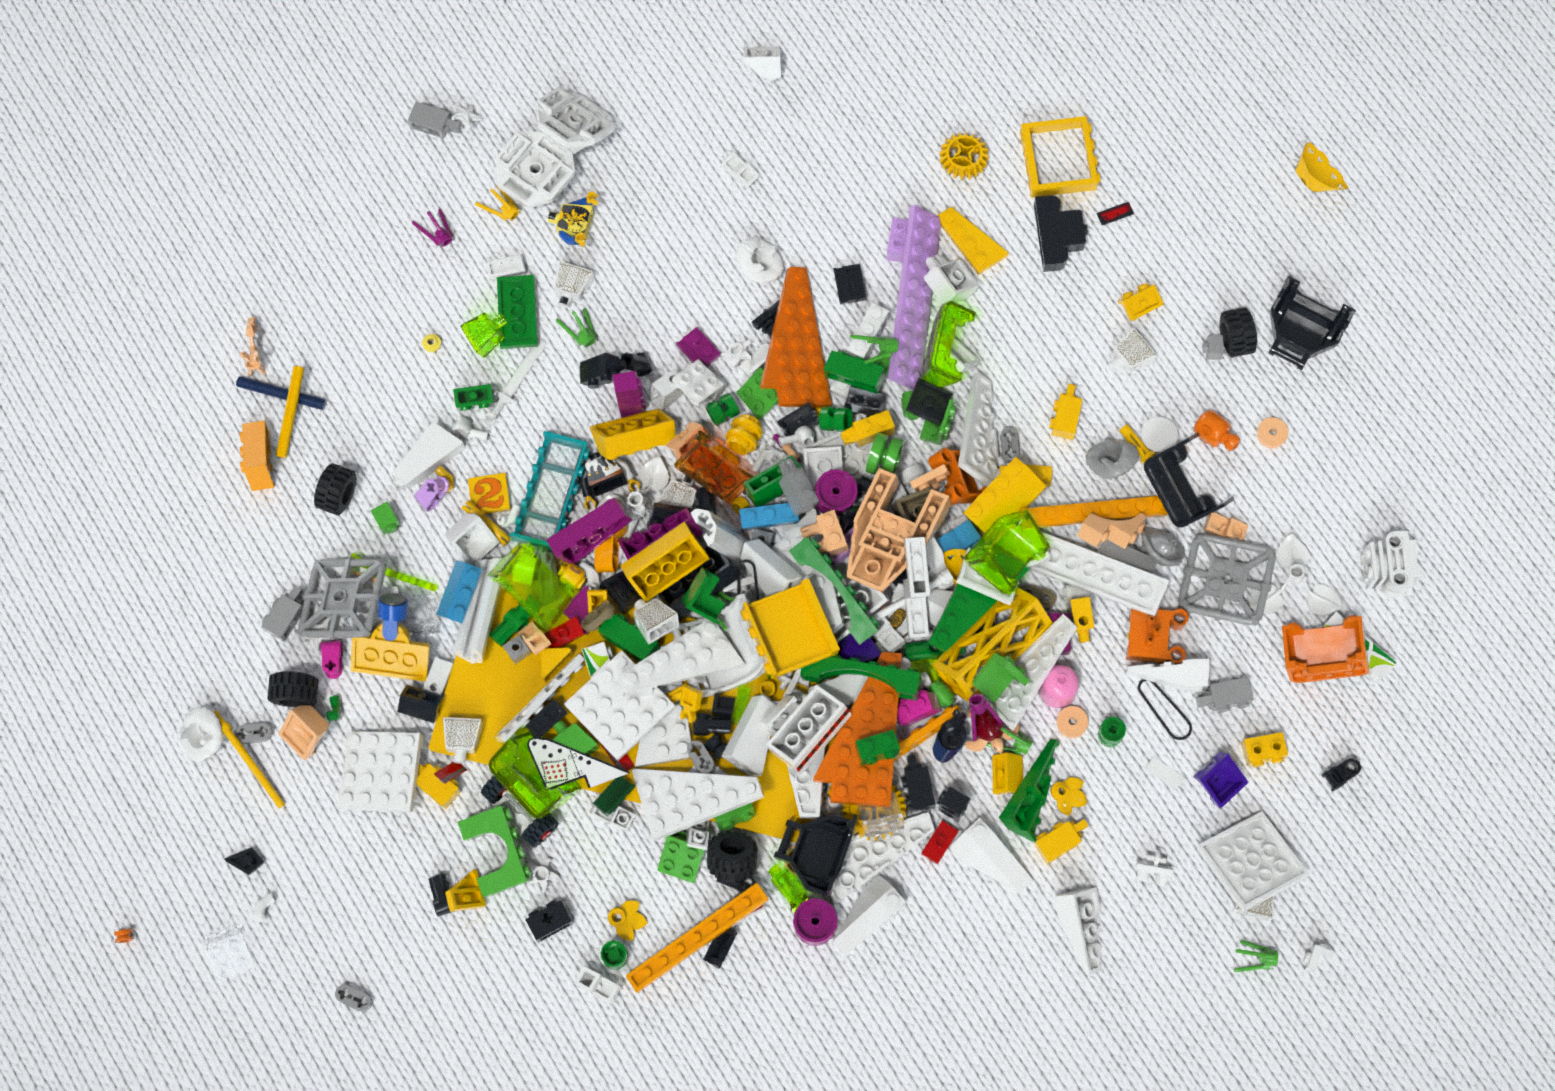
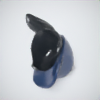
(950, 737)

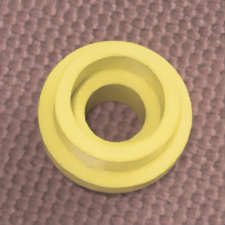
(434, 347)

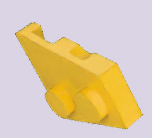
(465, 893)

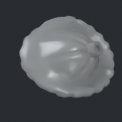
(1112, 458)
(1162, 547)

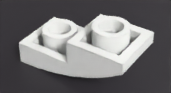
(619, 818)
(698, 835)

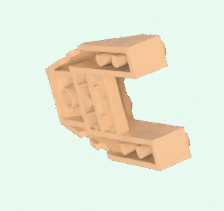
(879, 536)

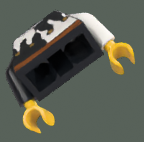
(603, 476)

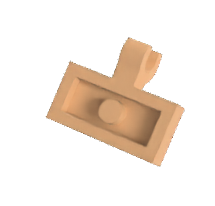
(931, 478)

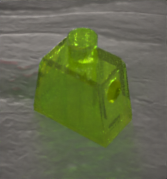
(484, 332)
(787, 887)

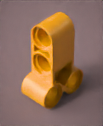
(607, 554)

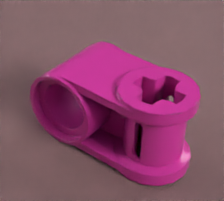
(332, 655)

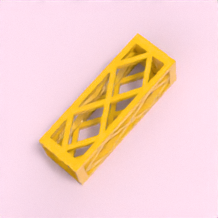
(1029, 616)

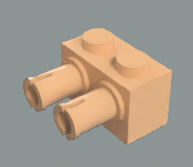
(828, 526)

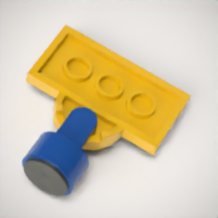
(390, 646)

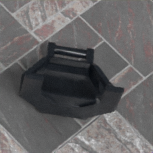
(1305, 324)
(818, 851)

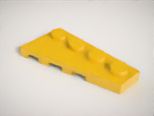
(972, 242)

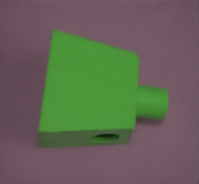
(574, 738)

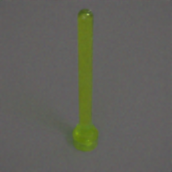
(401, 576)

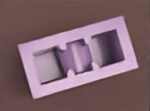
(897, 240)

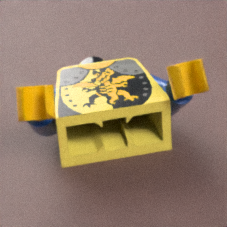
(574, 220)

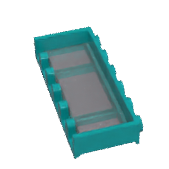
(551, 489)

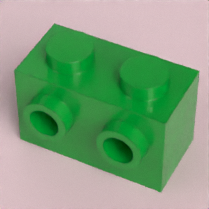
(472, 396)
(877, 747)

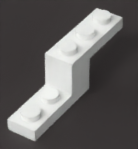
(869, 327)
(916, 587)

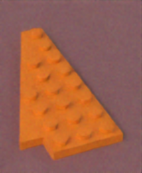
(795, 352)
(871, 714)

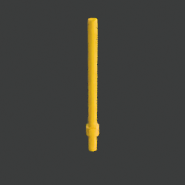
(227, 730)

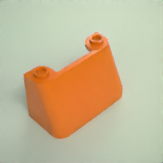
(1325, 651)

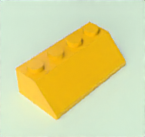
(633, 433)
(1008, 493)

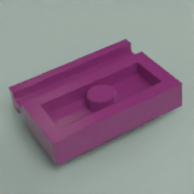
(697, 346)

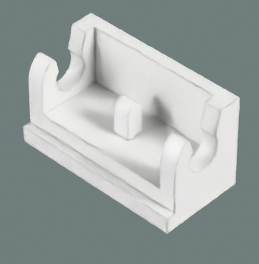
(779, 714)

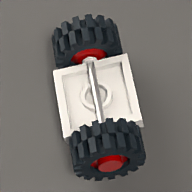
(531, 829)

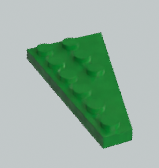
(960, 614)

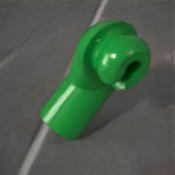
(336, 708)

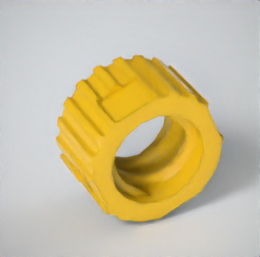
(739, 503)
(767, 683)

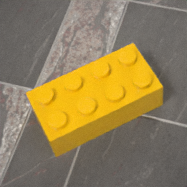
(664, 562)

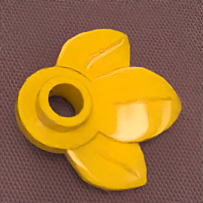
(1071, 795)
(630, 920)

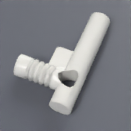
(767, 455)

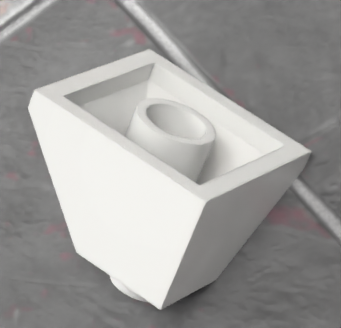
(764, 61)

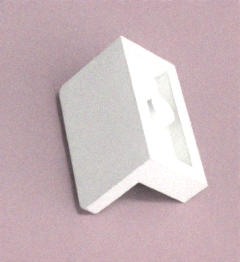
(758, 360)

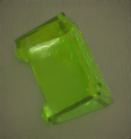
(938, 365)
(1007, 550)
(533, 585)
(519, 775)

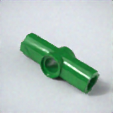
(512, 623)
(922, 651)

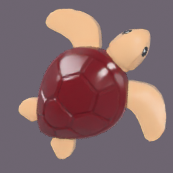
(989, 731)

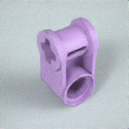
(432, 492)

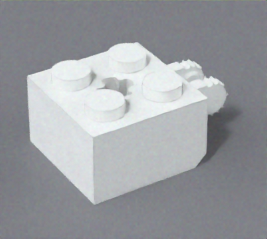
(950, 279)

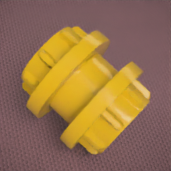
(744, 434)

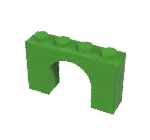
(515, 870)

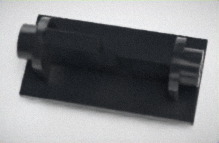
(719, 948)

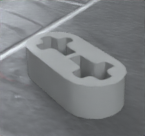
(1014, 445)
(253, 728)
(704, 755)
(355, 994)

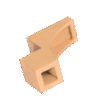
(1122, 533)

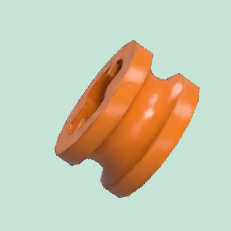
(123, 936)

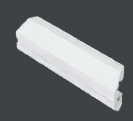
(724, 537)
(477, 623)

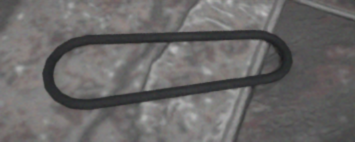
(755, 577)
(1159, 718)

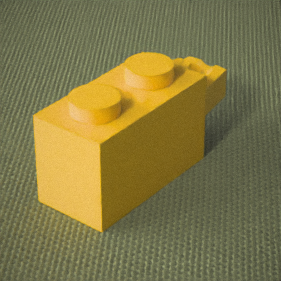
(1067, 414)
(866, 429)
(441, 793)
(1060, 840)

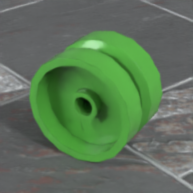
(884, 456)

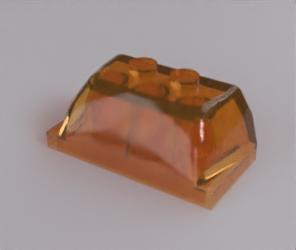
(714, 467)

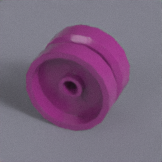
(840, 483)
(815, 934)

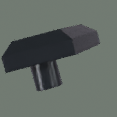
(246, 861)

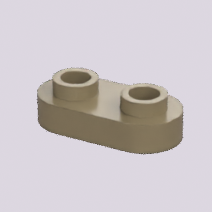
(1039, 593)
(597, 616)

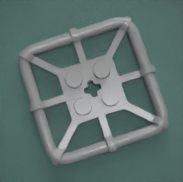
(1234, 589)
(347, 607)

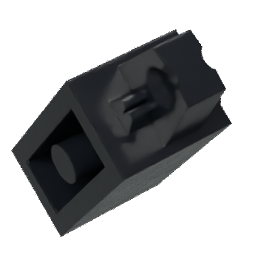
(600, 369)
(918, 786)

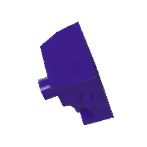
(1221, 779)

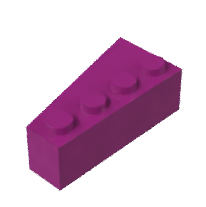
(629, 393)
(589, 531)
(642, 540)

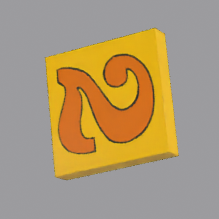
(490, 493)

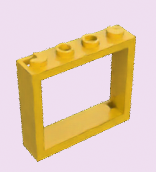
(1064, 187)

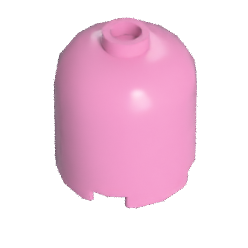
(1059, 687)

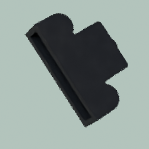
(1057, 232)

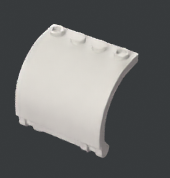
(740, 639)

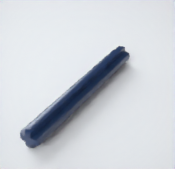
(279, 392)

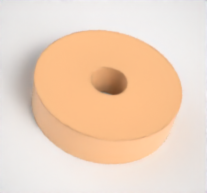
(1272, 424)
(1066, 728)

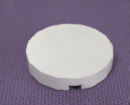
(1159, 434)

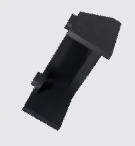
(1174, 488)

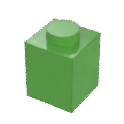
(385, 518)

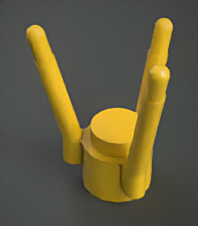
(509, 209)

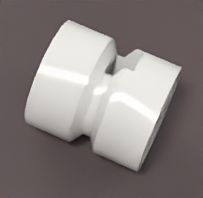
(910, 474)

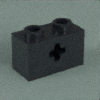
(544, 930)

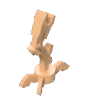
(252, 361)

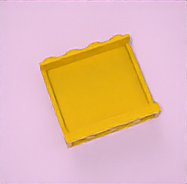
(790, 629)

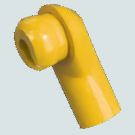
(441, 471)

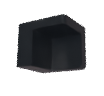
(722, 706)

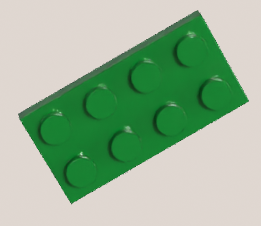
(518, 306)

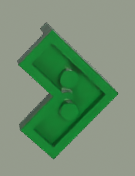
(699, 596)

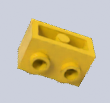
(1264, 749)

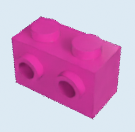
(913, 711)

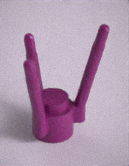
(443, 236)
(978, 706)

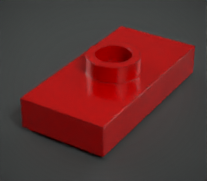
(565, 633)
(939, 842)

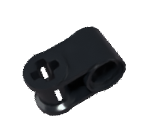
(1339, 776)

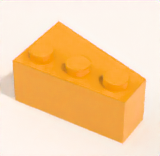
(256, 455)

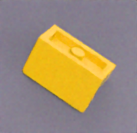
(1007, 773)

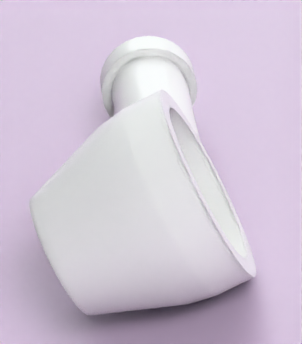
(463, 430)
(803, 435)

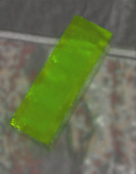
(741, 704)

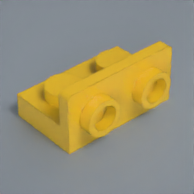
(1140, 301)

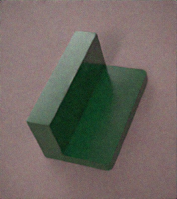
(613, 795)

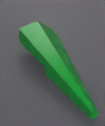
(1024, 807)

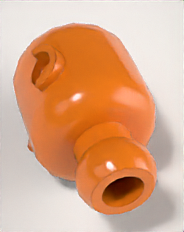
(1216, 431)

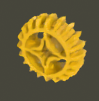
(963, 165)

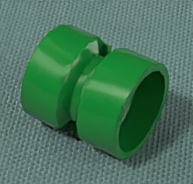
(716, 412)
(835, 419)
(1111, 732)
(614, 955)

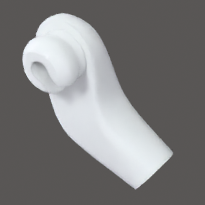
(592, 576)

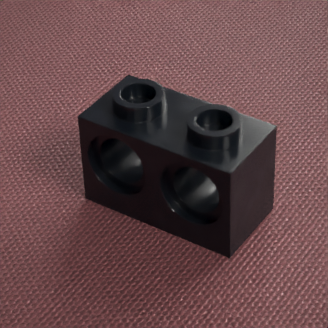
(953, 803)

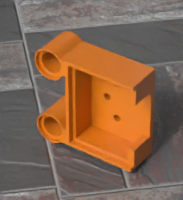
(960, 485)
(1150, 636)

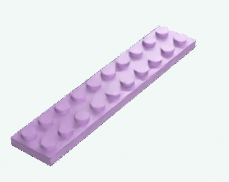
(914, 298)

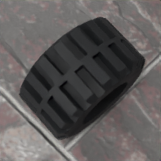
(1238, 332)
(335, 489)
(292, 689)
(732, 856)

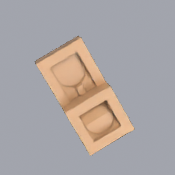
(1225, 527)
(534, 638)

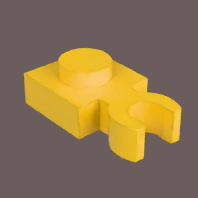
(691, 701)

